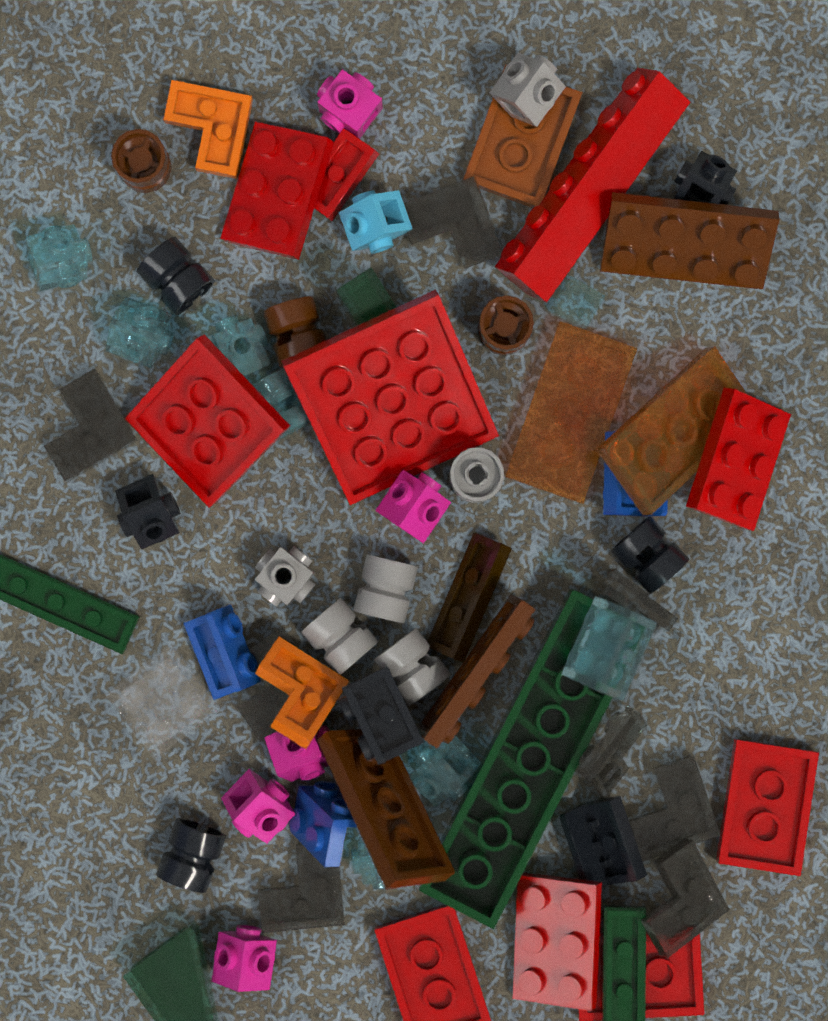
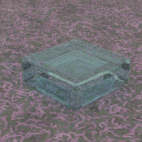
(577, 303)

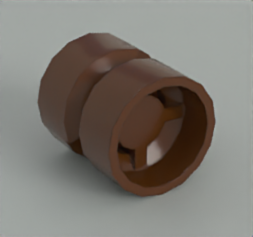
(141, 160)
(505, 325)
(294, 326)

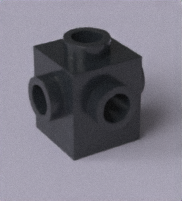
(706, 180)
(147, 512)

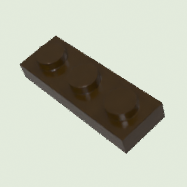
(468, 597)

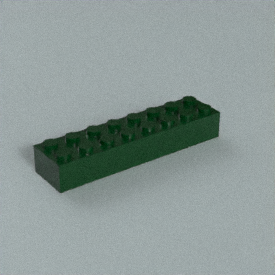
(521, 776)

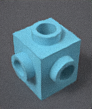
(366, 220)

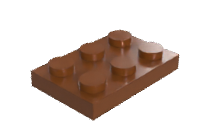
(518, 157)

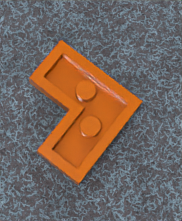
(220, 116)
(310, 688)

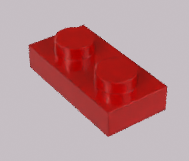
(345, 169)

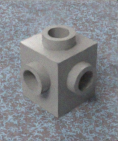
(528, 88)
(300, 583)

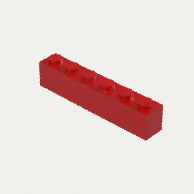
(581, 194)

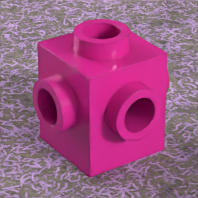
(354, 116)
(408, 504)
(293, 760)
(258, 806)
(244, 959)

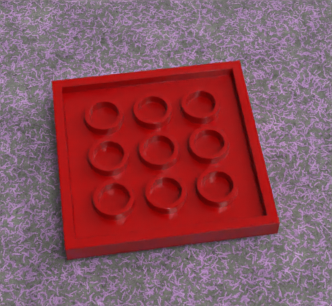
(391, 397)

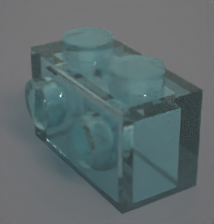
(609, 648)

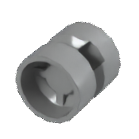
(476, 475)
(385, 588)
(339, 636)
(413, 666)

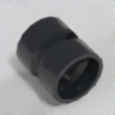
(171, 271)
(658, 566)
(191, 855)

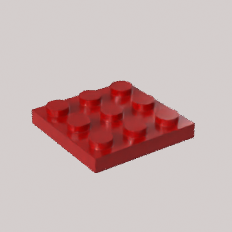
(207, 421)

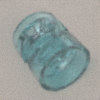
(278, 390)

